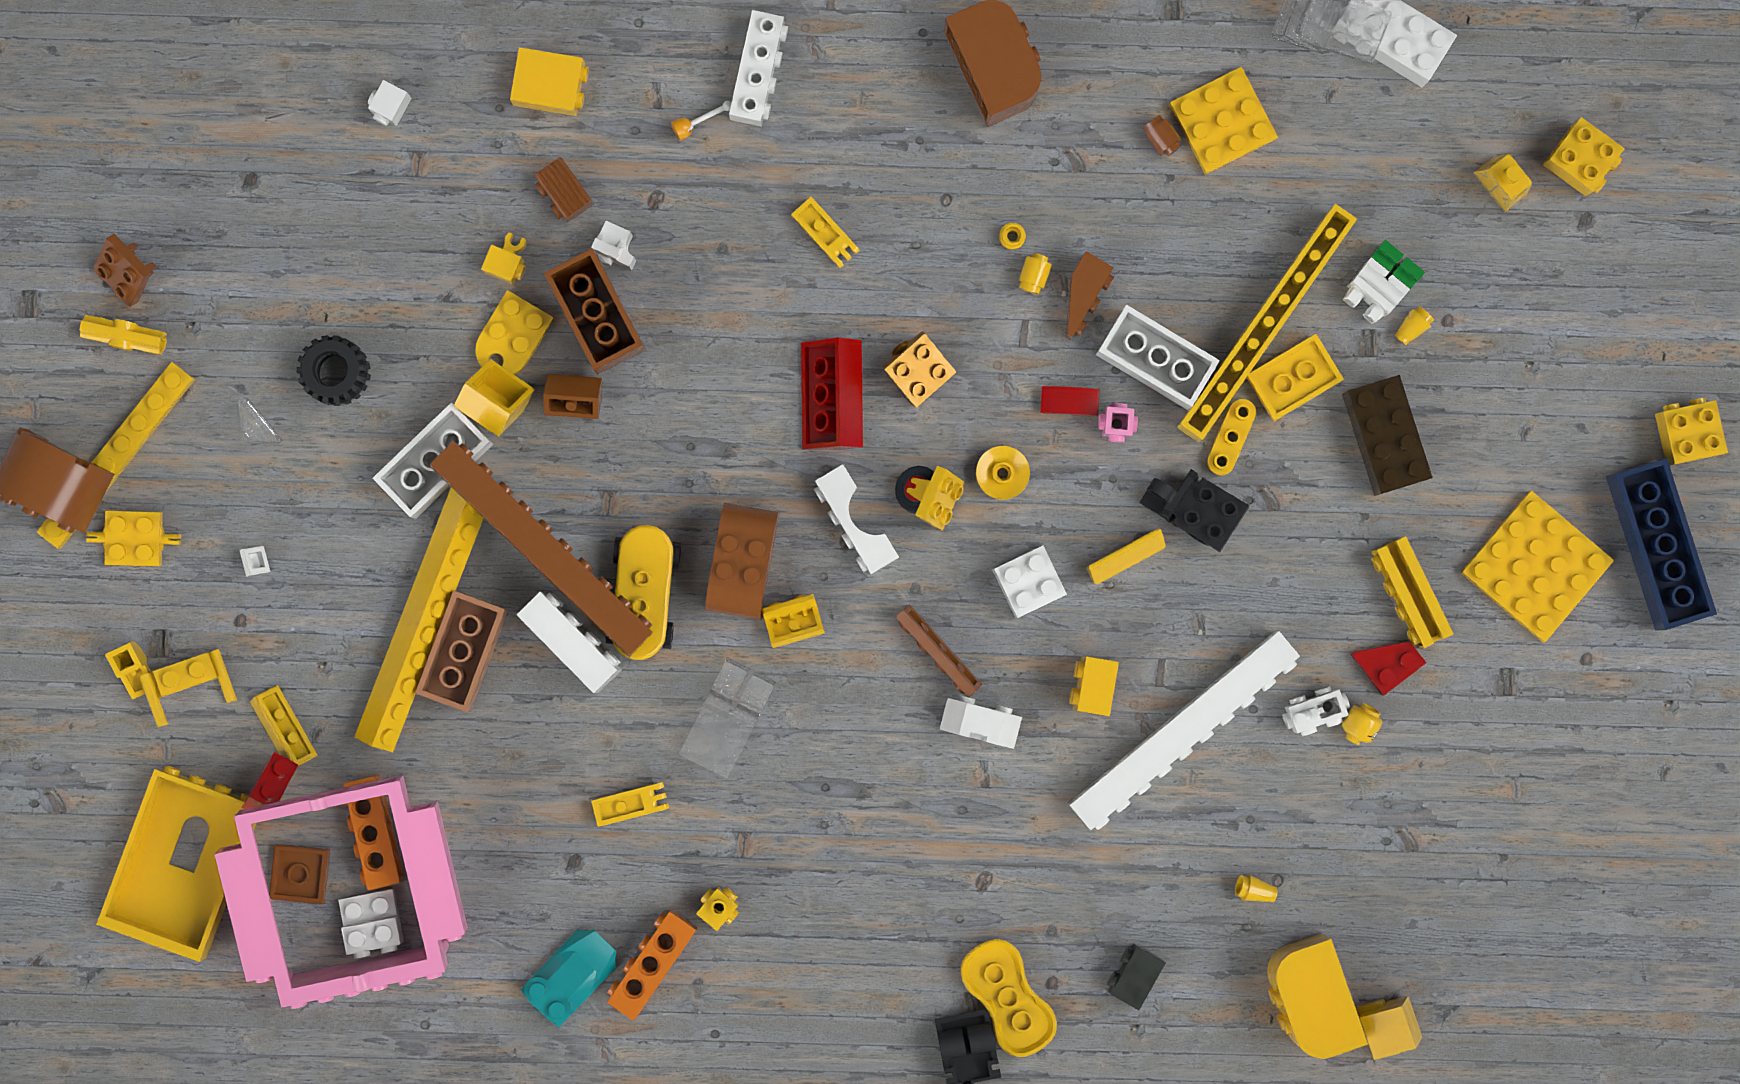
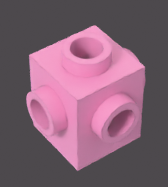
(1124, 415)

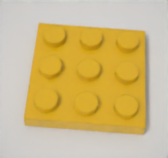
(1223, 120)

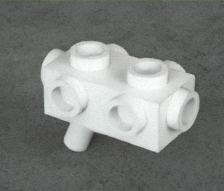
(1307, 714)

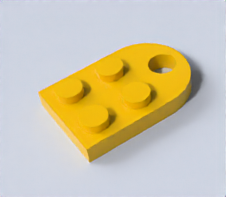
(513, 333)

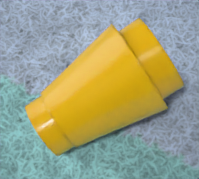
(1414, 325)
(1253, 889)

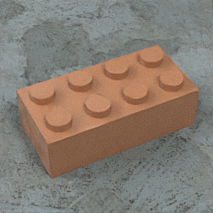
(462, 651)

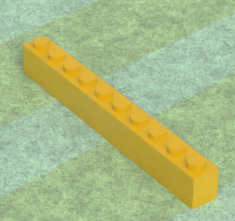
(1266, 322)
(419, 624)

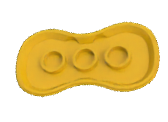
(1019, 1016)

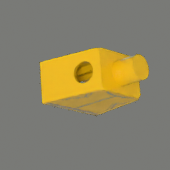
(1504, 180)

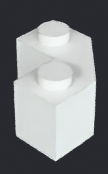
(980, 722)

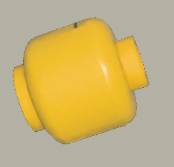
(1362, 723)

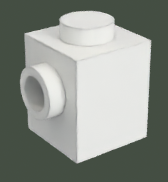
(388, 103)

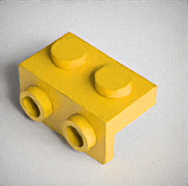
(793, 620)

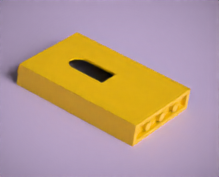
(162, 900)

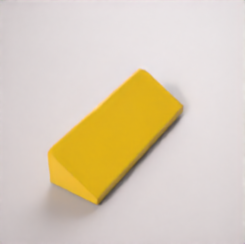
(1126, 556)
(283, 726)

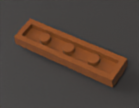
(944, 657)

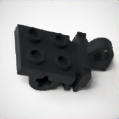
(1199, 508)
(967, 1047)

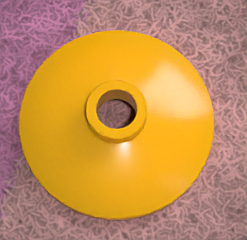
(1002, 458)

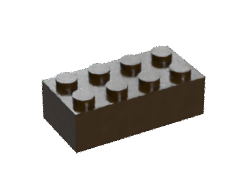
(1387, 435)

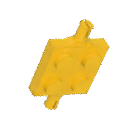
(133, 538)

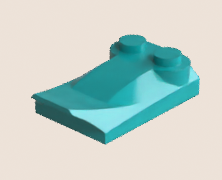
(570, 975)

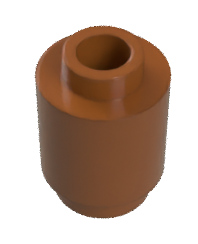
(1162, 136)

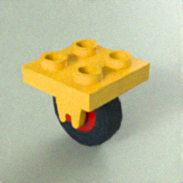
(929, 494)

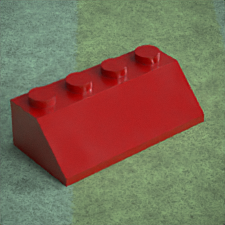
(832, 394)

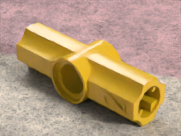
(123, 334)

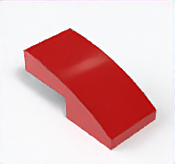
(1070, 400)

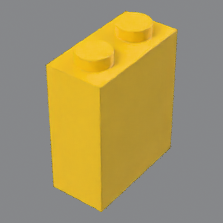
(549, 81)

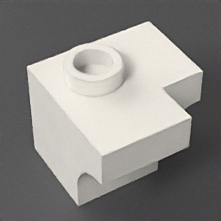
(613, 246)

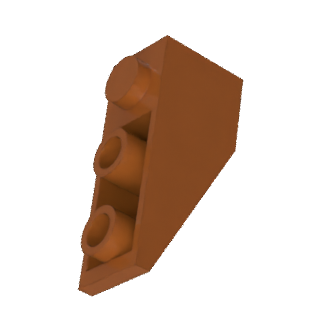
(1084, 287)

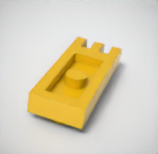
(824, 231)
(628, 804)

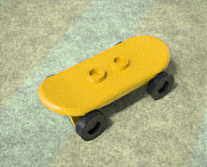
(644, 580)

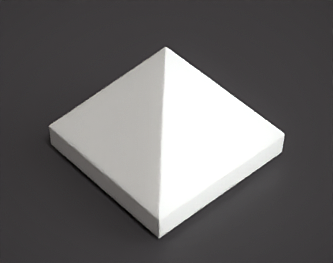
(254, 560)

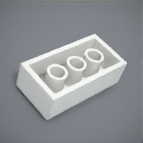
(1412, 42)
(1157, 357)
(409, 474)
(569, 641)

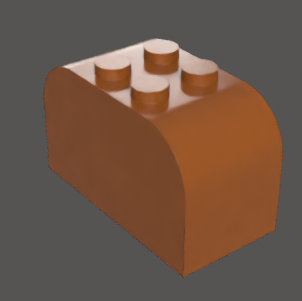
(995, 58)
(594, 311)
(741, 561)

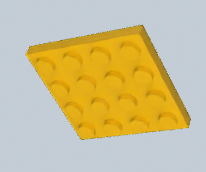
(1537, 566)

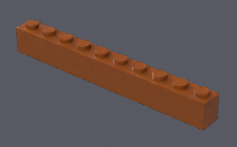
(541, 549)

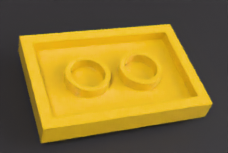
(1294, 377)

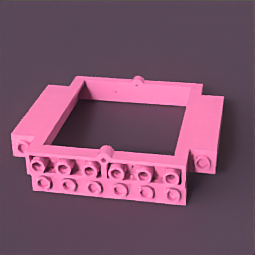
(430, 880)

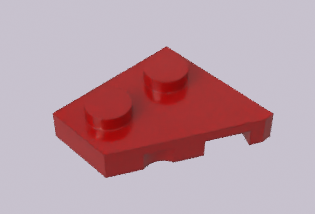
(1389, 664)

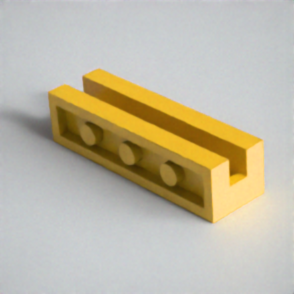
(1411, 592)

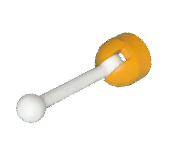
(683, 127)

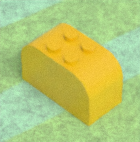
(1314, 998)

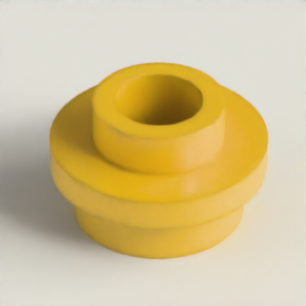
(1018, 230)

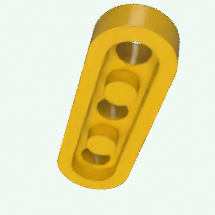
(1222, 446)

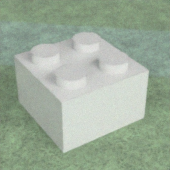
(1029, 582)

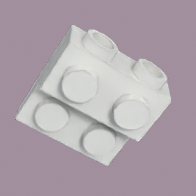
(370, 923)

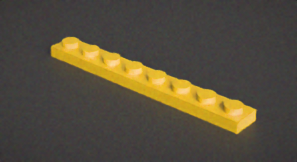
(131, 435)

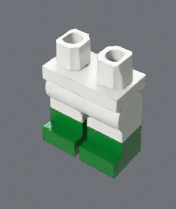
(1378, 291)

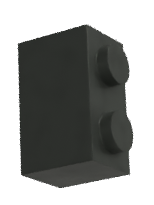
(1135, 976)

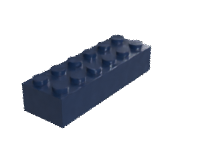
(1661, 545)

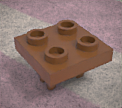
(123, 270)

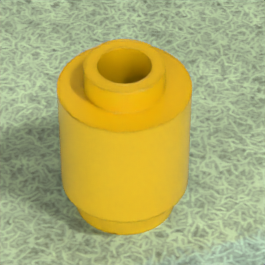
(1034, 273)

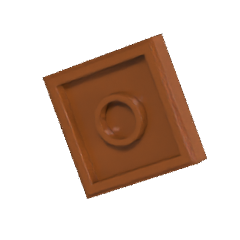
(299, 874)

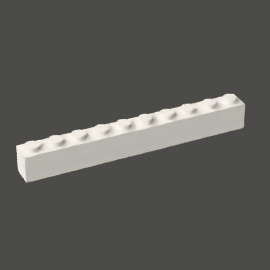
(1183, 730)

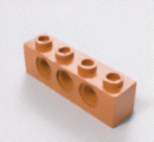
(385, 843)
(632, 1003)

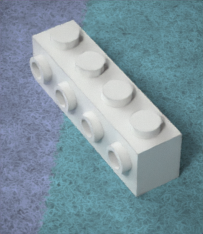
(757, 68)

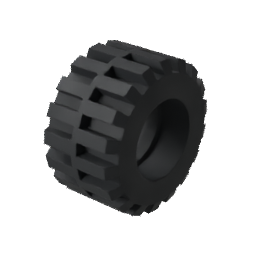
(318, 354)

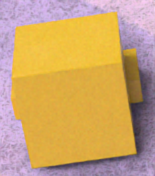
(1390, 1026)

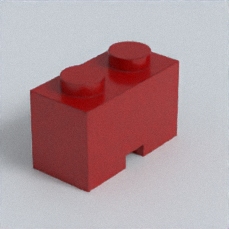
(271, 781)

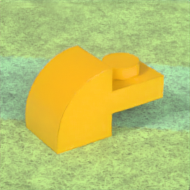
(128, 664)

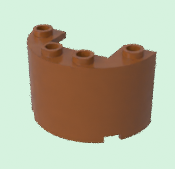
(51, 481)

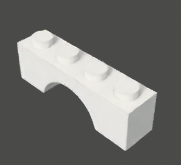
(837, 490)

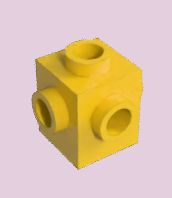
(711, 914)

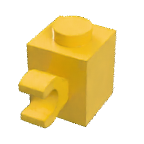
(504, 262)

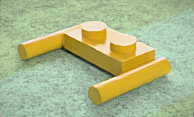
(184, 676)

